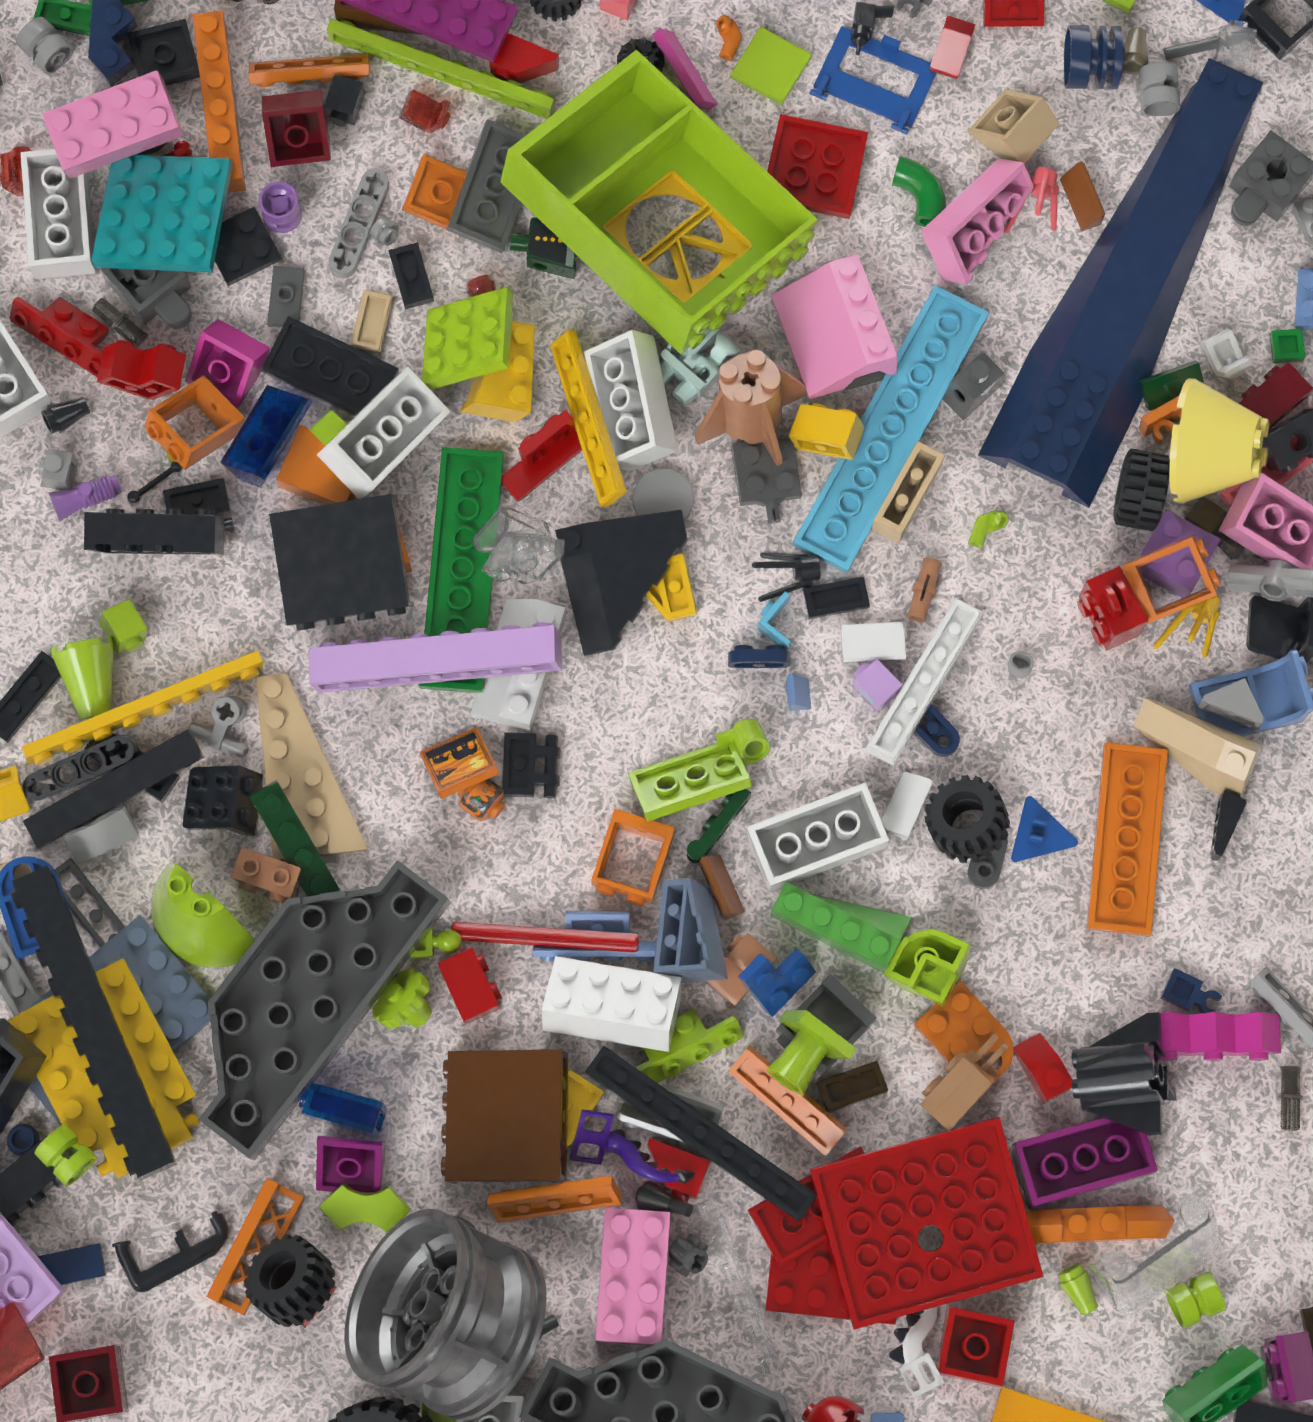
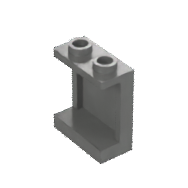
(837, 1010)

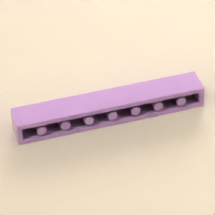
(435, 658)

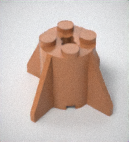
(751, 402)

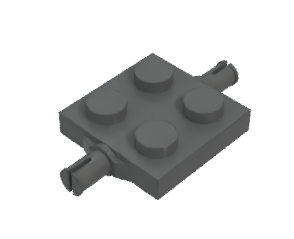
(761, 480)

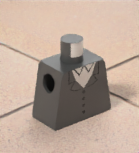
(976, 383)

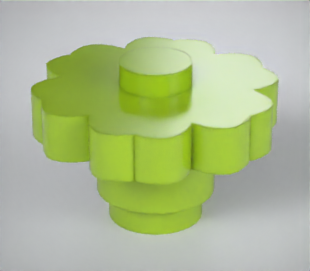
(404, 1001)

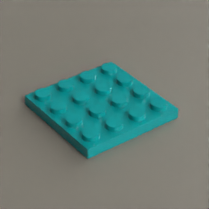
(162, 213)

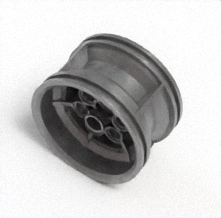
(445, 1315)

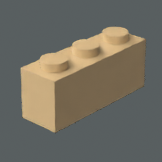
(908, 492)

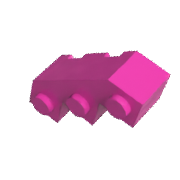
(1220, 1035)

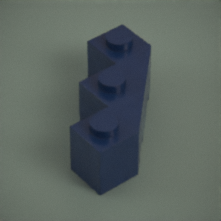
(108, 27)

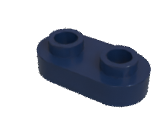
(771, 657)
(937, 727)

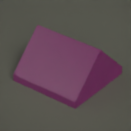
(349, 1162)

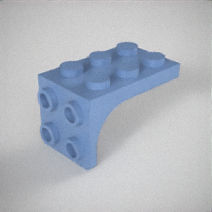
(1277, 688)

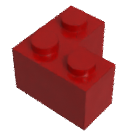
(142, 372)

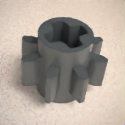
(688, 1255)

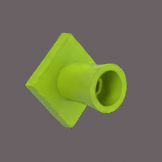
(806, 1050)

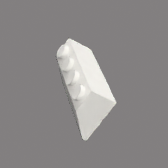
(516, 698)

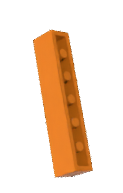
(219, 93)

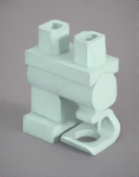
(695, 370)

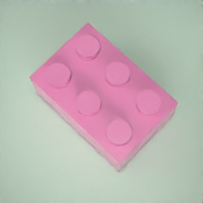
(1271, 522)

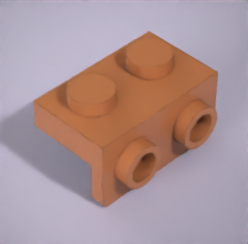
(266, 873)

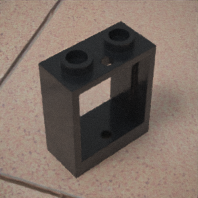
(1269, 32)

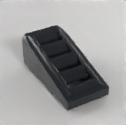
(1227, 816)

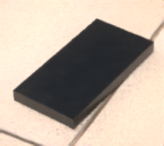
(326, 367)

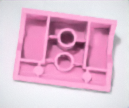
(834, 327)

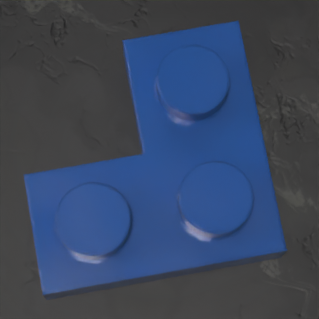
(776, 986)

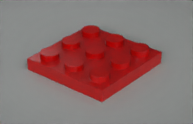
(818, 163)

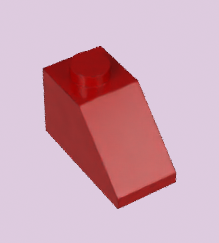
(523, 60)
(1043, 1068)
(673, 1159)

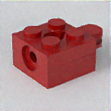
(1112, 609)

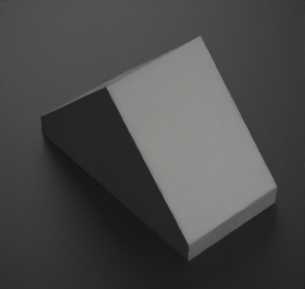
(1235, 704)

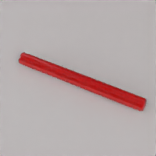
(547, 937)

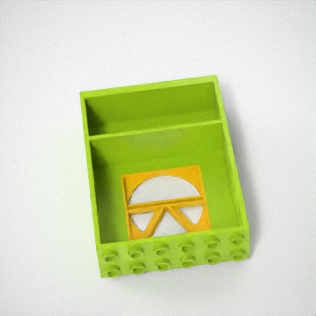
(644, 139)

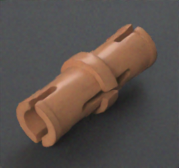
(930, 571)

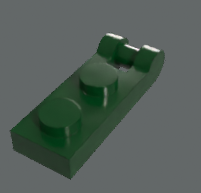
(717, 825)

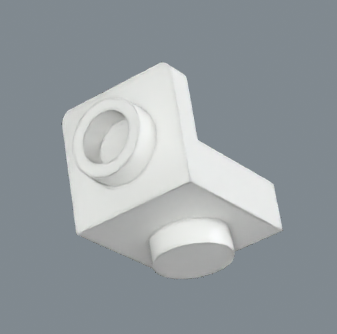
(1225, 355)

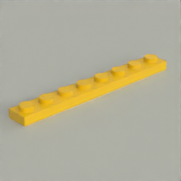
(132, 713)

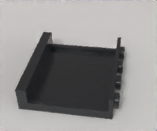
(340, 561)

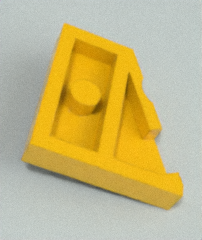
(674, 593)

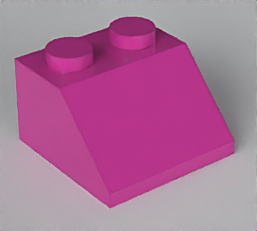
(228, 360)

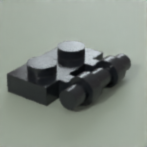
(202, 495)
(519, 765)

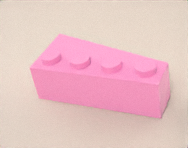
(975, 218)

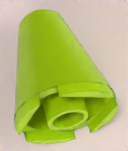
(87, 674)

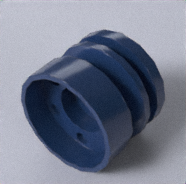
(1093, 57)

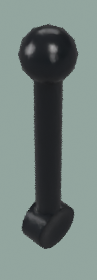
(134, 496)

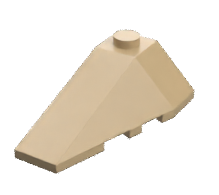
(1206, 751)

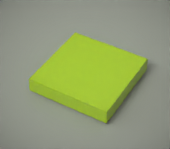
(771, 65)

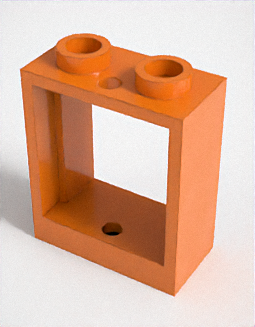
(212, 404)
(1142, 592)
(636, 825)

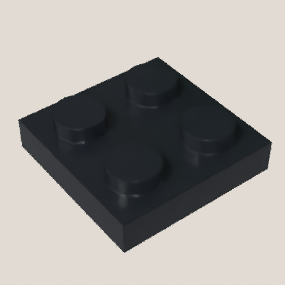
(167, 50)
(244, 247)

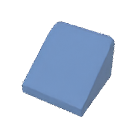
(798, 693)

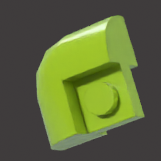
(928, 964)

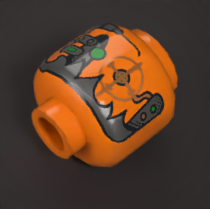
(482, 800)

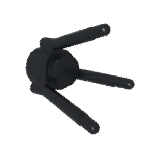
(803, 566)

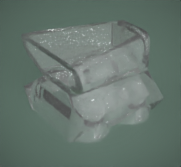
(517, 546)

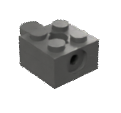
(1269, 180)
(152, 294)

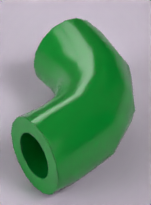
(923, 187)

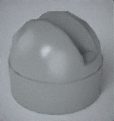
(1028, 664)

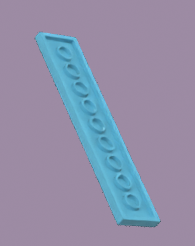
(892, 426)

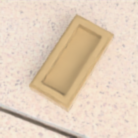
(372, 321)

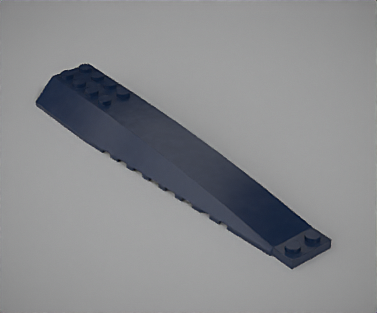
(1113, 319)

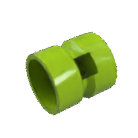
(57, 1146)
(1195, 1300)

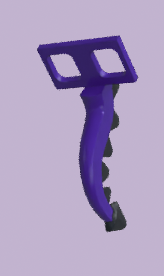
(616, 1143)

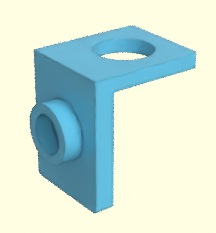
(769, 613)

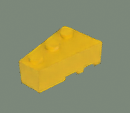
(506, 392)

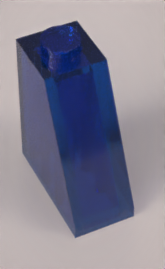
(343, 1110)

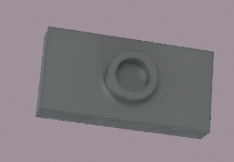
(285, 295)

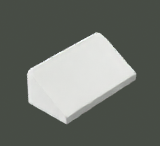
(873, 641)
(906, 804)

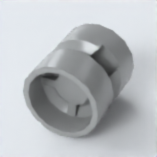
(42, 42)
(1159, 89)

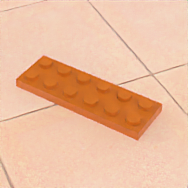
(1127, 839)

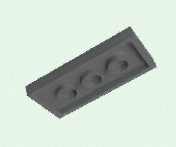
(484, 205)

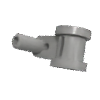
(218, 737)

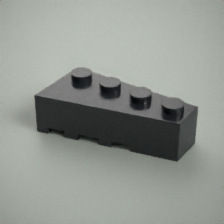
(154, 533)

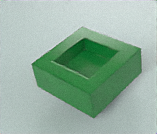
(1287, 346)

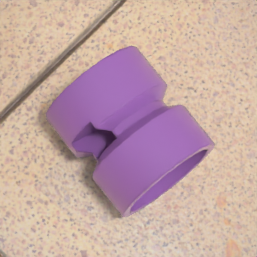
(280, 207)

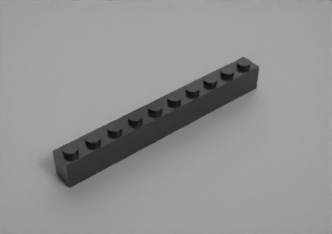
(94, 1024)

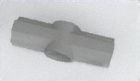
(1271, 581)

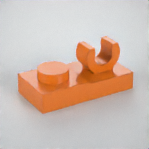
(1160, 419)

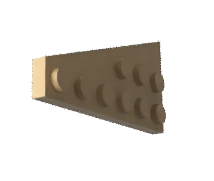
(302, 770)

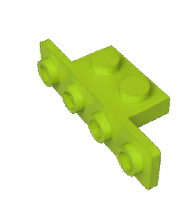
(689, 1045)

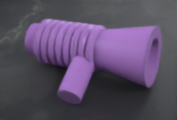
(87, 494)

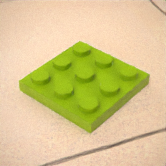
(467, 338)

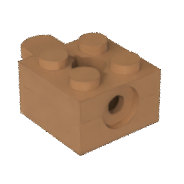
(964, 1084)

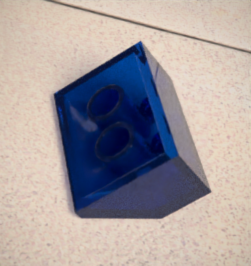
(265, 435)

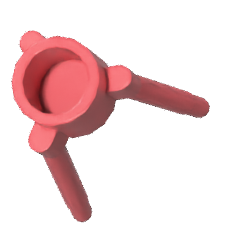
(1044, 187)

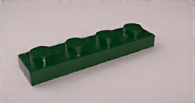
(293, 839)

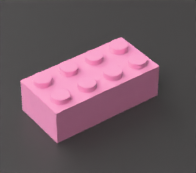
(112, 124)
(632, 1276)

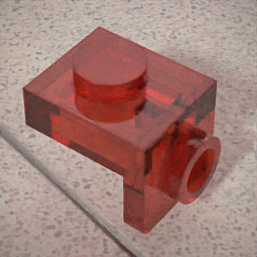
(425, 112)
(12, 170)

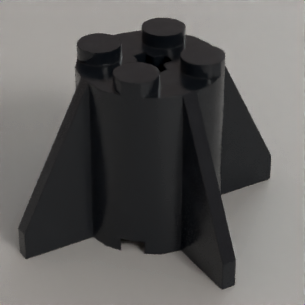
(1124, 1076)

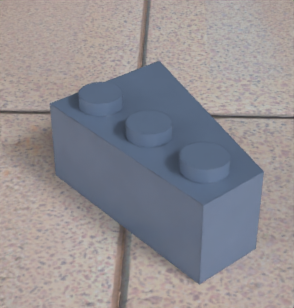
(688, 933)

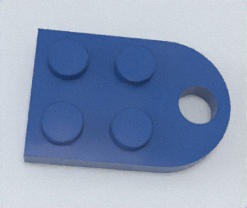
(12, 916)

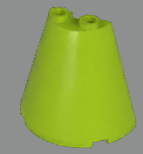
(194, 924)

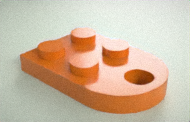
(964, 1026)

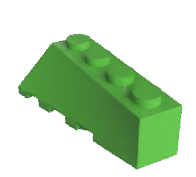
(851, 928)

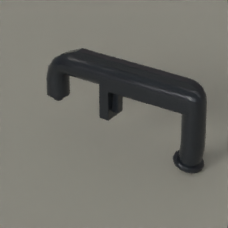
(176, 1264)

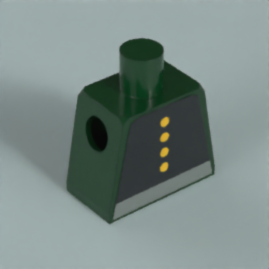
(544, 250)

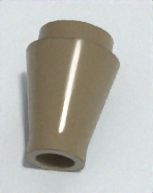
(1135, 51)

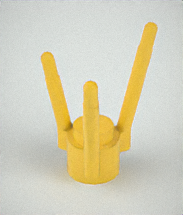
(1202, 613)

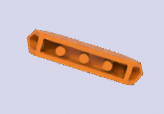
(1099, 1224)

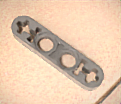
(356, 223)

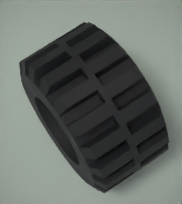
(1141, 490)
(954, 800)
(289, 1280)

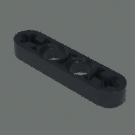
(79, 764)

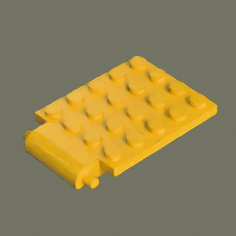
(67, 1082)

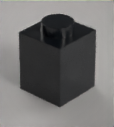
(344, 100)

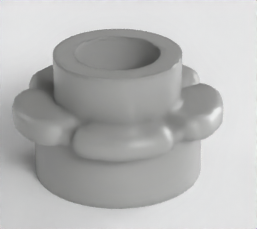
(384, 232)

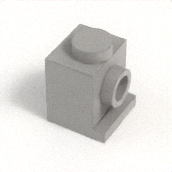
(58, 470)

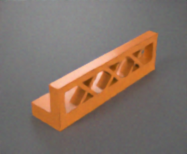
(245, 1238)

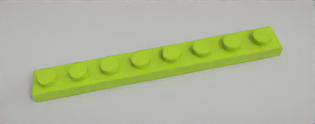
(450, 72)

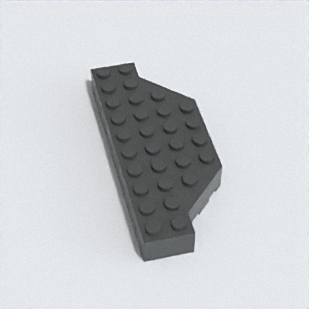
(305, 994)
(652, 1386)

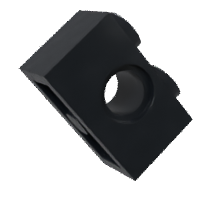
(1280, 454)

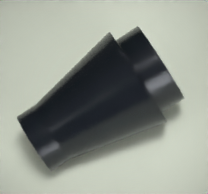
(64, 414)

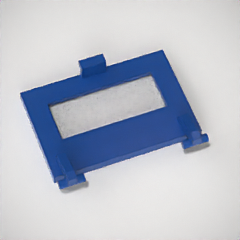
(877, 79)

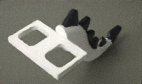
(911, 1352)

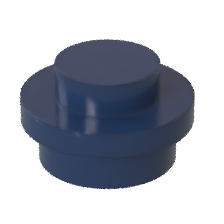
(22, 1138)

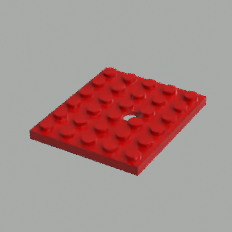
(944, 1180)

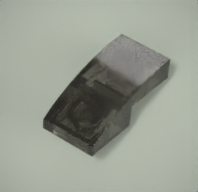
(1209, 518)

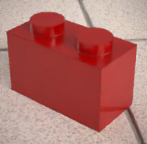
(469, 985)

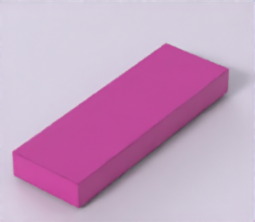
(684, 69)

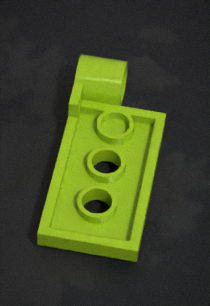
(719, 764)

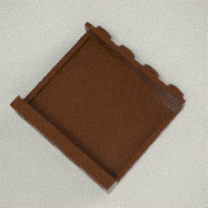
(505, 1116)

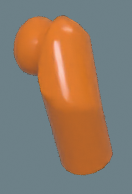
(731, 36)

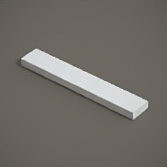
(924, 682)

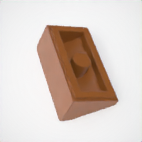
(1083, 197)
(721, 886)

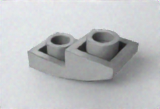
(101, 836)

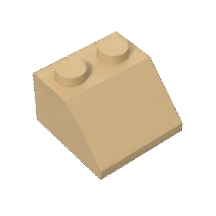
(1015, 125)

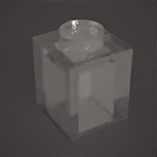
(1235, 44)

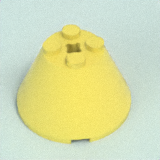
(1214, 444)

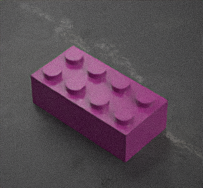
(1081, 1160)

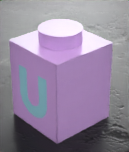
(876, 684)

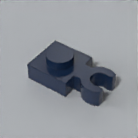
(1185, 992)

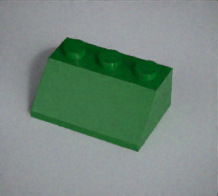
(1217, 1389)

